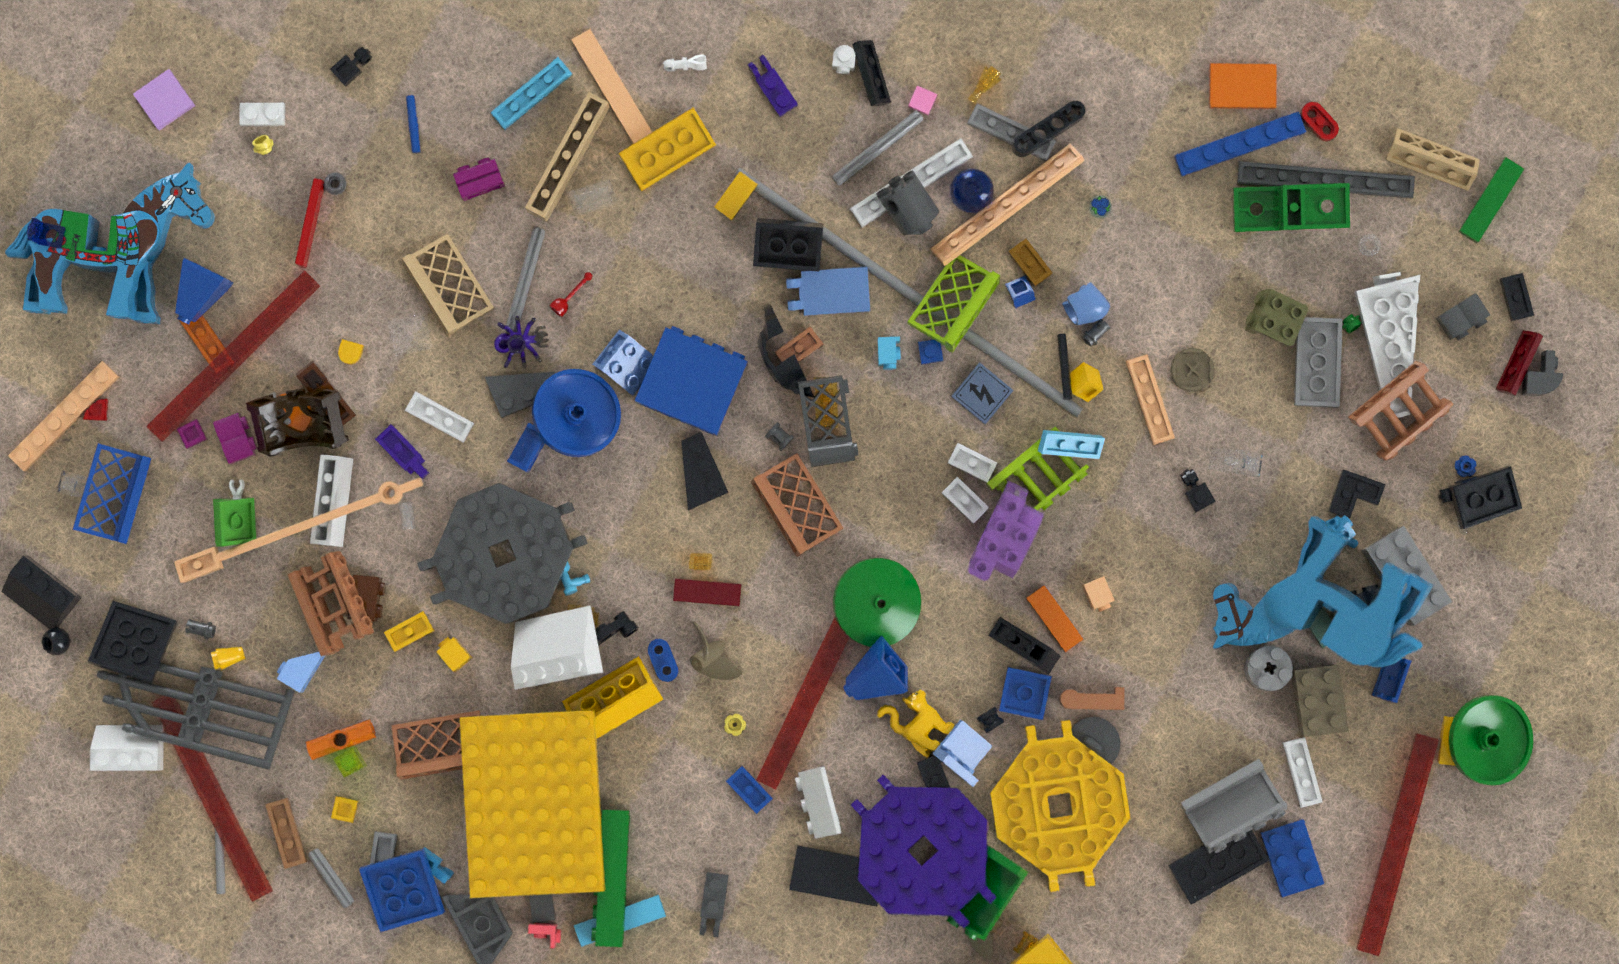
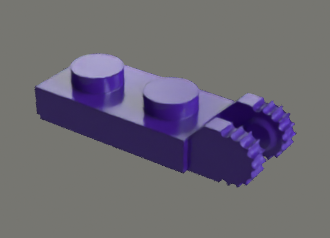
(773, 88)

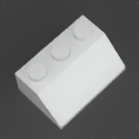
(124, 751)
(818, 802)

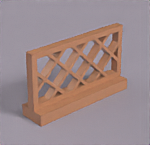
(780, 514)
(428, 766)

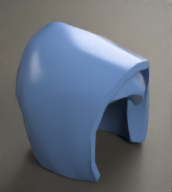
(1086, 305)

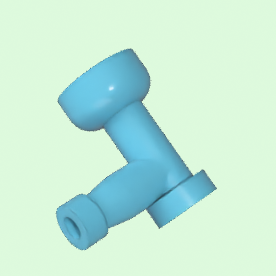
(571, 584)

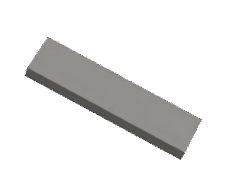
(1006, 129)

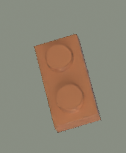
(801, 346)

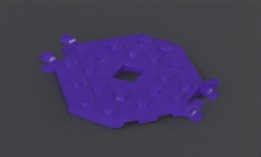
(948, 876)

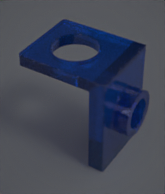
(37, 233)

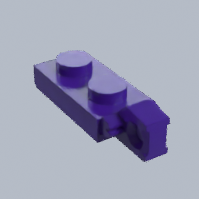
(402, 451)

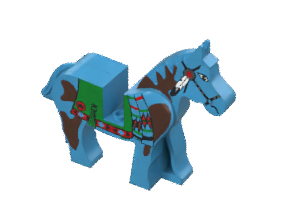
(133, 248)

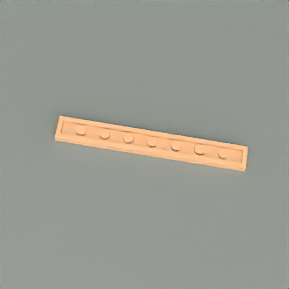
(1007, 204)

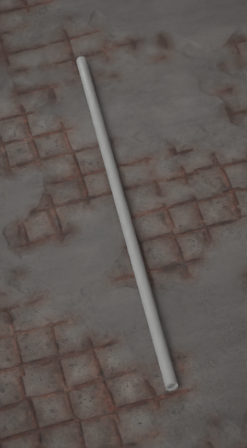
(916, 298)

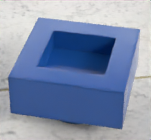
(930, 352)

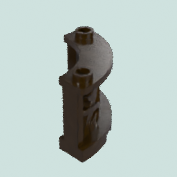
(322, 400)

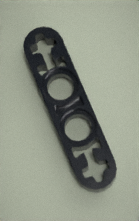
(1050, 131)

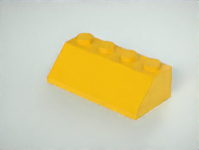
(617, 696)

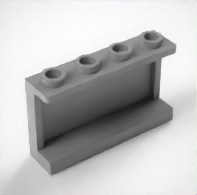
(1234, 807)

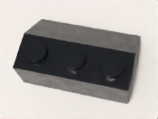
(40, 592)

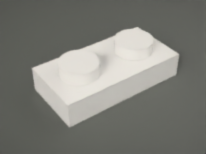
(262, 114)
(972, 462)
(965, 500)

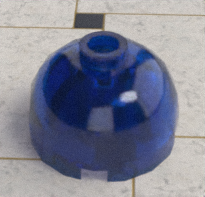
(971, 190)

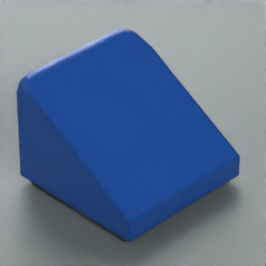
(1020, 291)

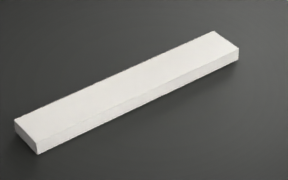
(927, 173)

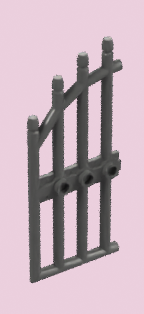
(198, 712)

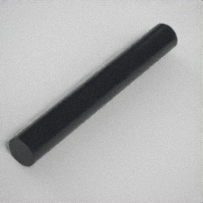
(1064, 366)

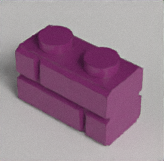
(478, 179)

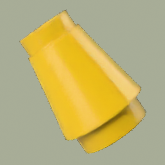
(226, 657)

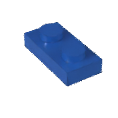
(749, 789)

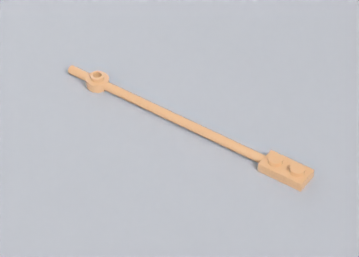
(211, 559)

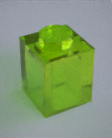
(350, 762)

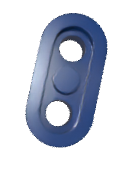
(662, 660)

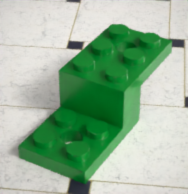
(1291, 207)

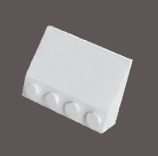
(555, 648)

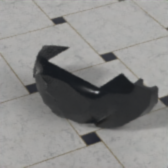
(787, 372)

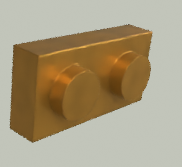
(1030, 262)

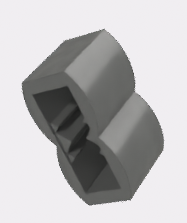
(1463, 316)

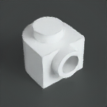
(843, 59)

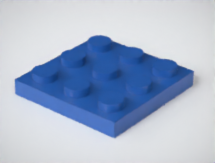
(402, 890)

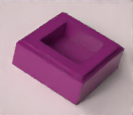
(191, 434)

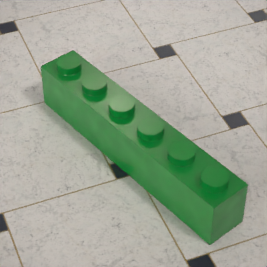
(612, 902)

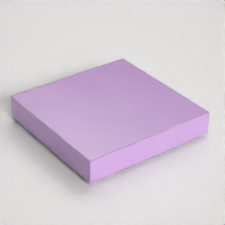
(164, 99)

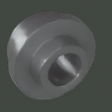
(332, 177)

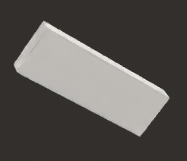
(439, 416)
(1302, 772)

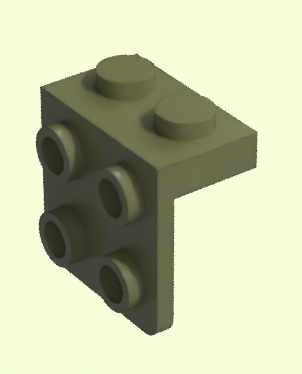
(1276, 316)

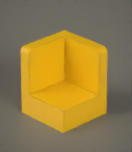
(1086, 382)

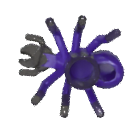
(516, 342)

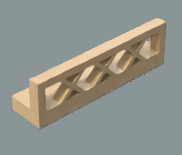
(1433, 162)

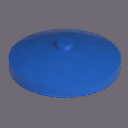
(576, 413)

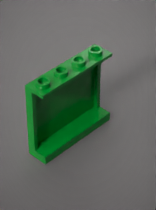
(1003, 880)

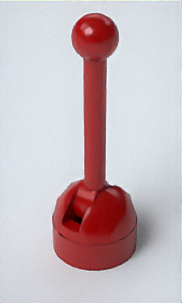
(560, 305)

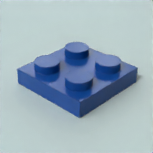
(1025, 693)

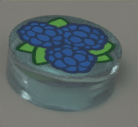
(1100, 206)

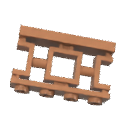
(317, 611)

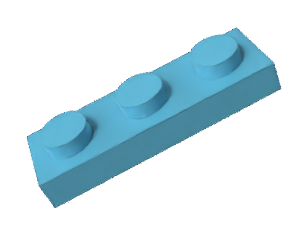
(1071, 444)

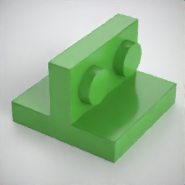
(234, 521)

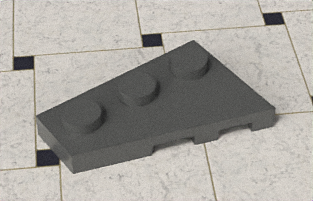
(516, 391)

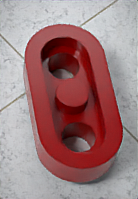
(1321, 119)

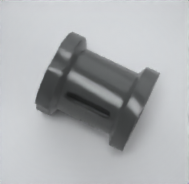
(779, 436)

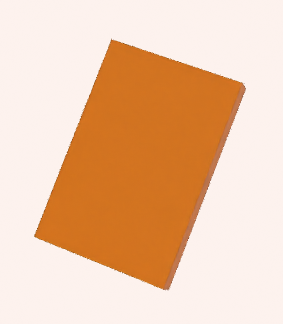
(1242, 86)

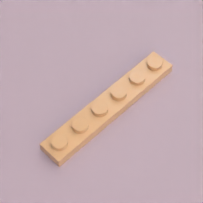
(63, 416)

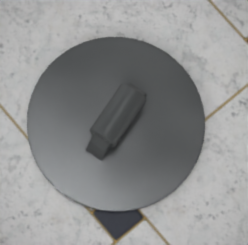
(1098, 736)

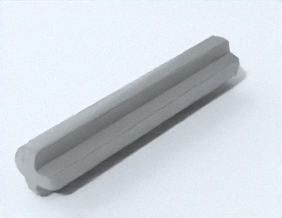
(331, 878)

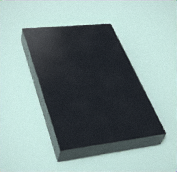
(1485, 497)

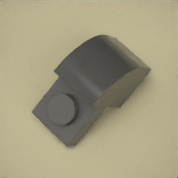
(1545, 381)

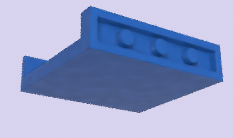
(691, 380)

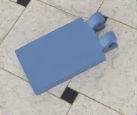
(831, 291)

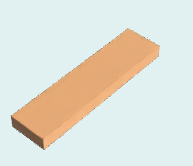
(1150, 399)

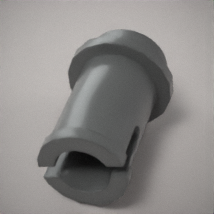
(1095, 333)
(201, 629)

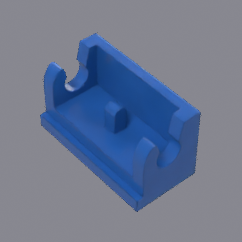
(526, 449)
(1391, 681)

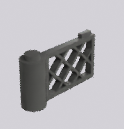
(835, 448)

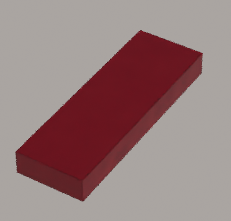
(1519, 362)
(707, 592)

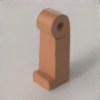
(1073, 700)

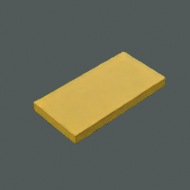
(667, 149)

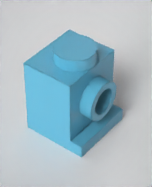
(888, 352)

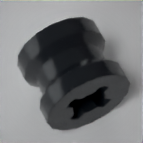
(990, 719)

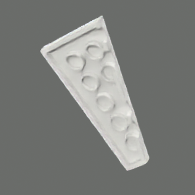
(1390, 330)

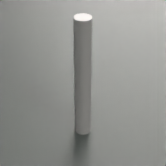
(220, 865)

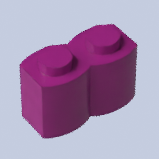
(235, 438)

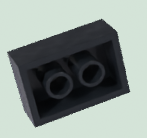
(788, 244)

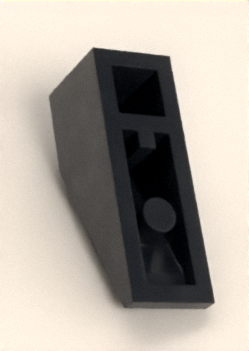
(1024, 645)

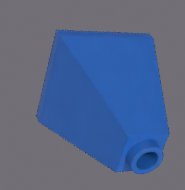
(198, 291)
(878, 673)

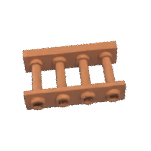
(1381, 403)

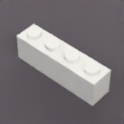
(331, 493)

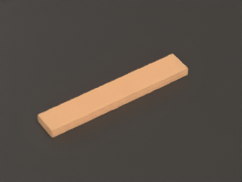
(611, 86)

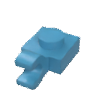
(441, 873)

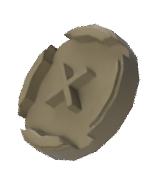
(1192, 369)

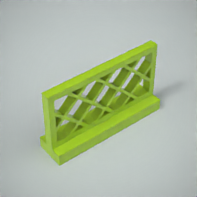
(968, 314)

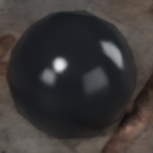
(56, 641)

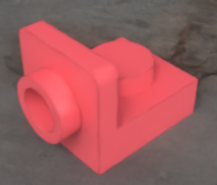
(541, 930)

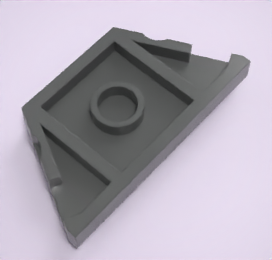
(480, 925)

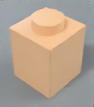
(1098, 594)

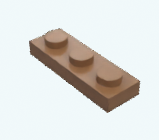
(286, 833)

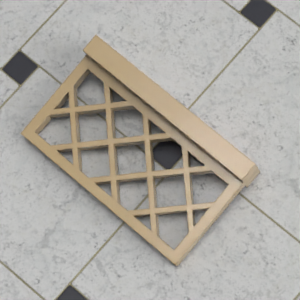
(431, 295)

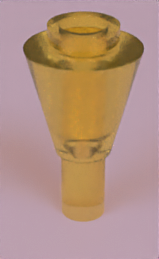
(987, 80)

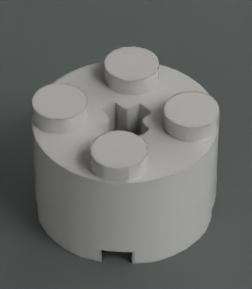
(1280, 673)

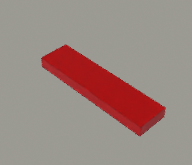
(310, 223)

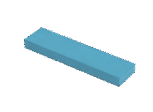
(531, 93)
(635, 915)

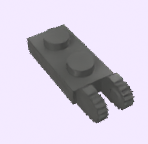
(713, 901)

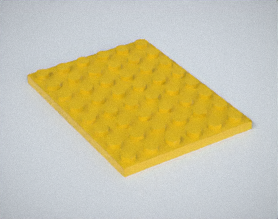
(532, 804)

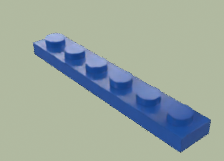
(1240, 144)

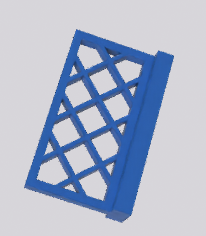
(131, 498)

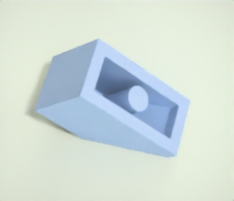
(299, 671)

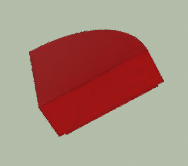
(97, 411)

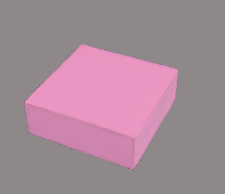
(922, 100)

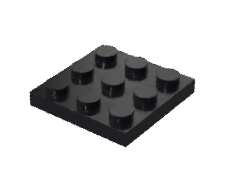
(132, 642)

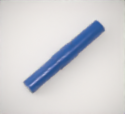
(413, 124)

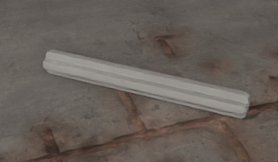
(877, 148)
(525, 277)

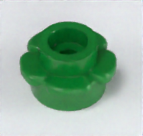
(1351, 323)

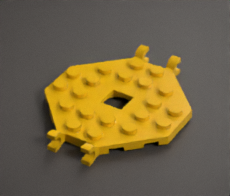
(1096, 800)

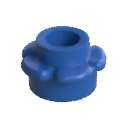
(1459, 466)

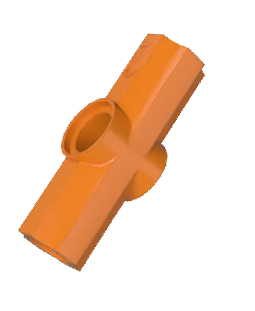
(354, 735)

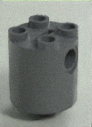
(908, 204)

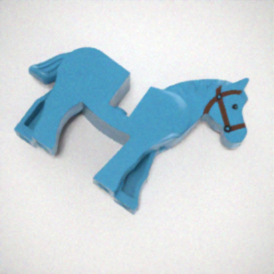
(1357, 632)

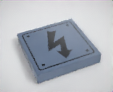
(982, 393)

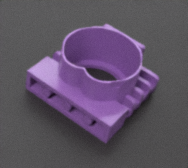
(1006, 535)

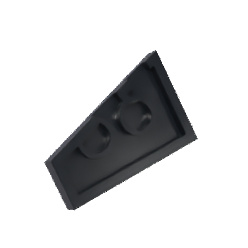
(701, 472)

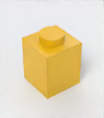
(453, 653)

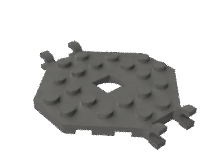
(535, 538)

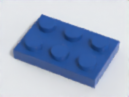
(1292, 858)

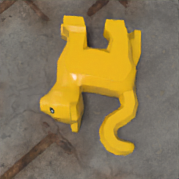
(919, 727)

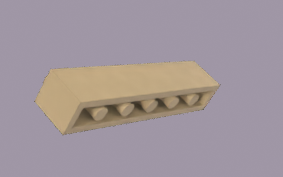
(567, 157)

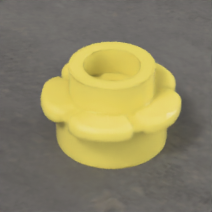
(263, 144)
(736, 718)

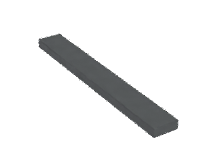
(1360, 182)

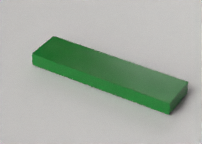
(1491, 200)

